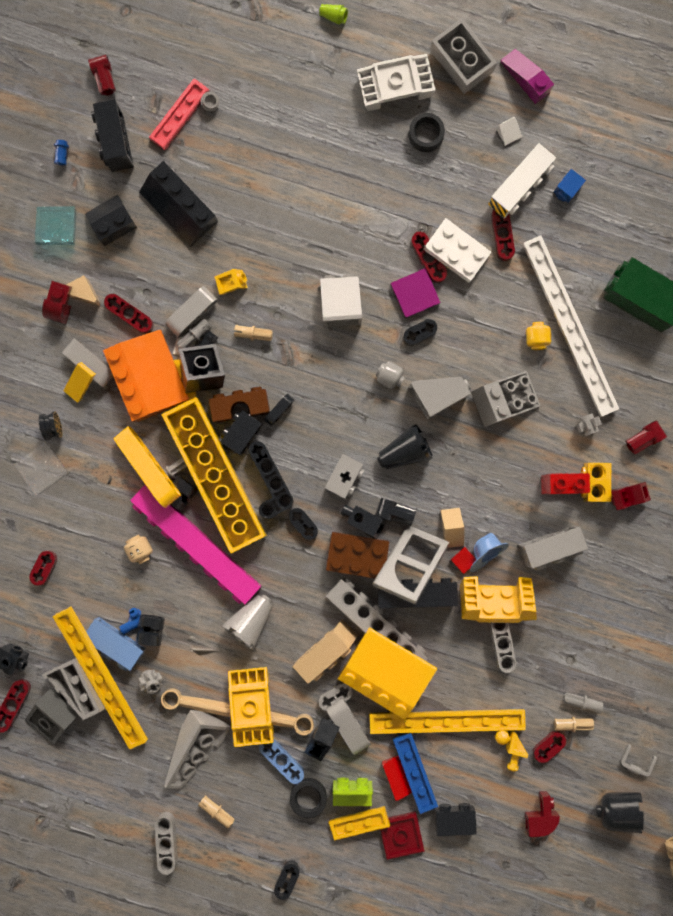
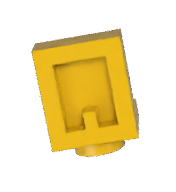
(231, 281)

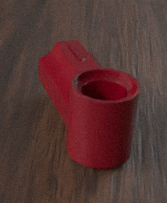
(102, 71)
(648, 436)

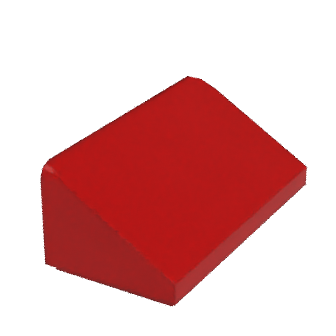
(396, 777)

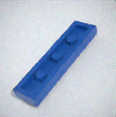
(415, 772)

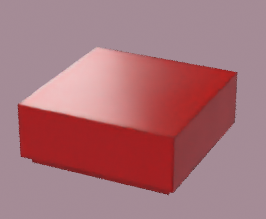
(463, 560)

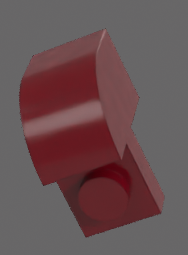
(55, 306)
(630, 495)
(544, 821)

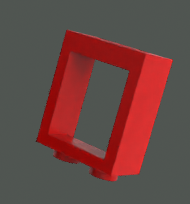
(565, 483)

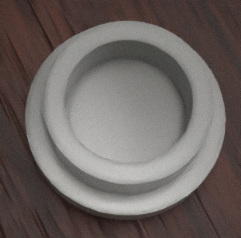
(209, 101)

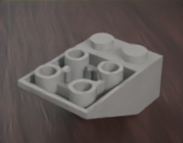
(505, 398)

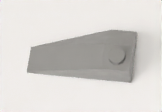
(195, 741)

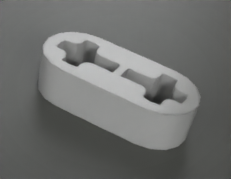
(332, 692)

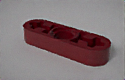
(499, 247)
(417, 248)
(137, 325)
(13, 691)

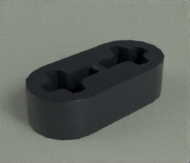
(422, 336)
(279, 409)
(299, 526)
(290, 881)

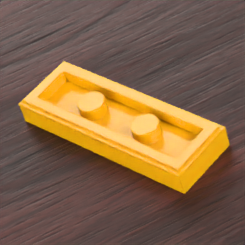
(359, 823)

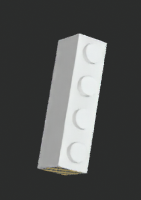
(519, 183)

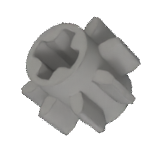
(589, 424)
(150, 681)

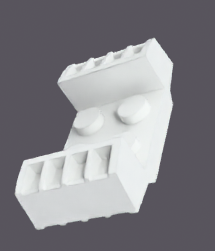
(396, 80)

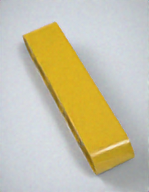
(147, 467)

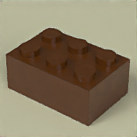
(356, 554)

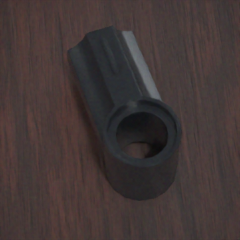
(392, 511)

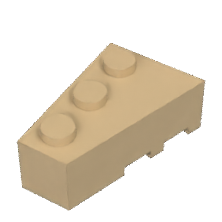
(325, 652)

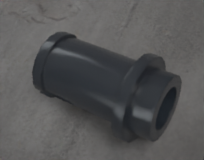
(210, 338)

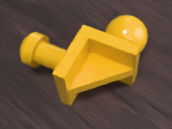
(513, 747)

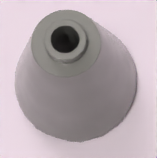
(249, 621)

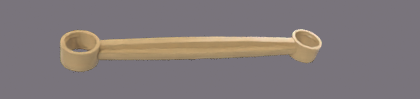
(223, 709)

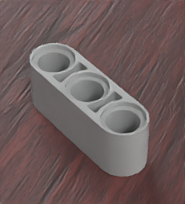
(191, 311)
(79, 353)
(507, 651)
(349, 726)
(166, 852)

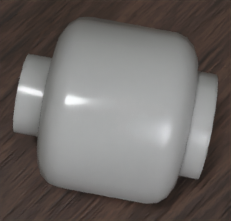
(390, 375)

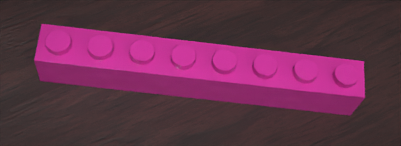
(198, 545)

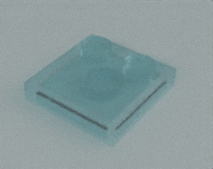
(55, 225)

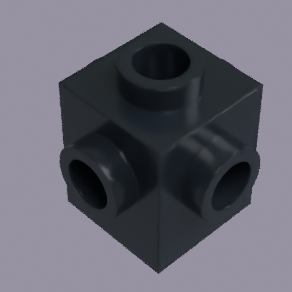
(13, 659)

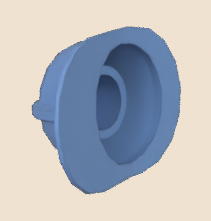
(486, 549)

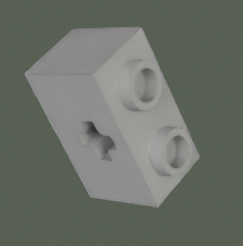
(335, 482)

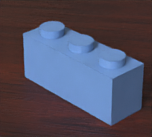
(115, 644)

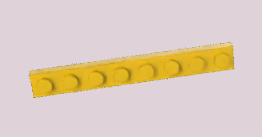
(100, 677)
(448, 721)

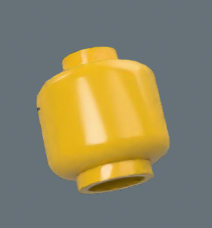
(538, 336)

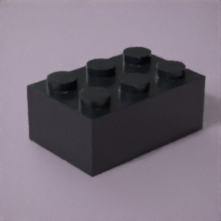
(112, 135)

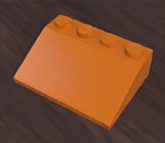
(146, 375)

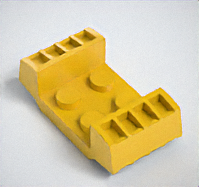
(497, 603)
(250, 707)

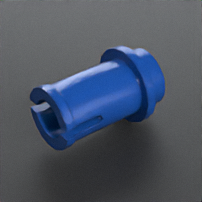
(61, 152)

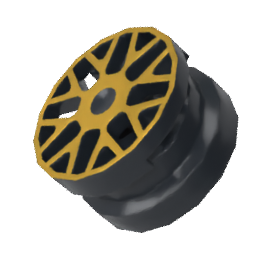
(50, 425)

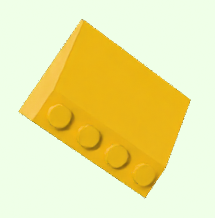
(387, 673)

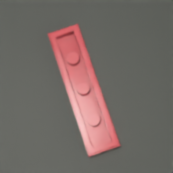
(178, 115)

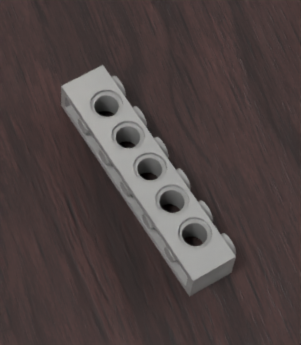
(336, 596)

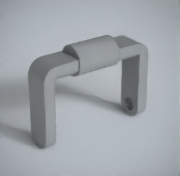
(635, 769)

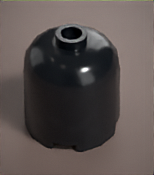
(621, 812)

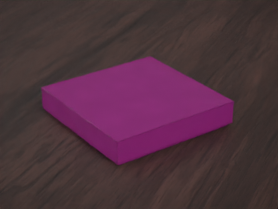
(415, 293)

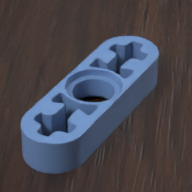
(281, 768)

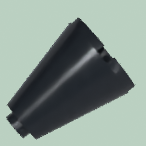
(406, 449)

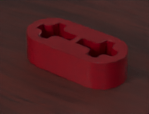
(39, 565)
(552, 750)

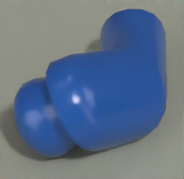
(133, 621)

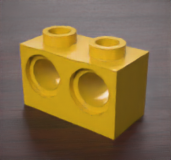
(602, 482)

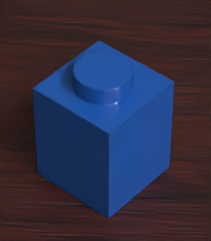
(569, 186)

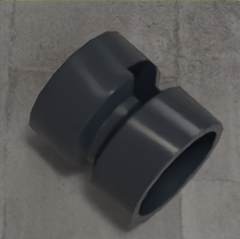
(186, 490)
(150, 637)

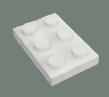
(457, 250)

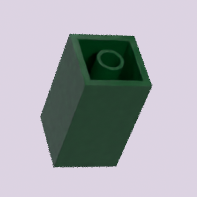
(642, 294)

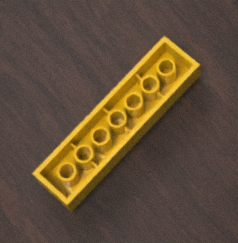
(214, 474)

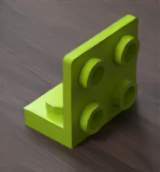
(352, 792)

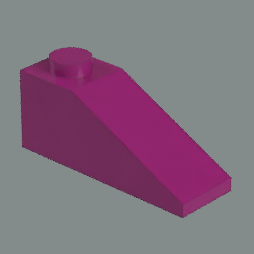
(528, 75)

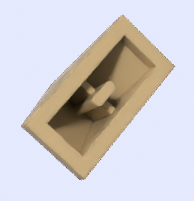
(83, 291)
(453, 527)

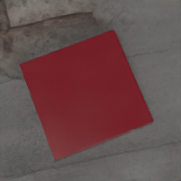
(402, 836)

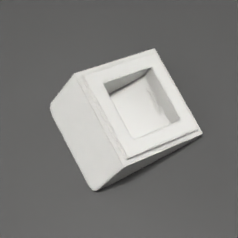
(509, 131)

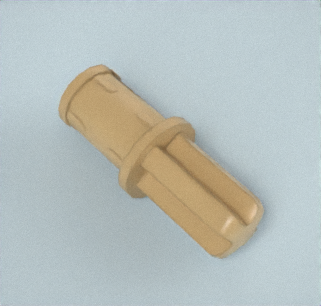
(253, 333)
(573, 724)
(216, 812)

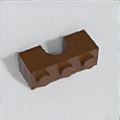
(222, 406)

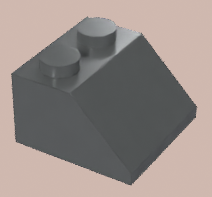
(51, 716)

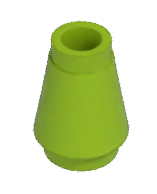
(334, 13)

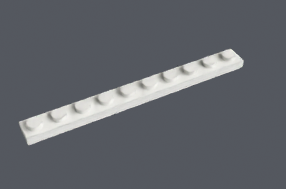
(570, 326)

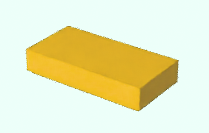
(79, 382)

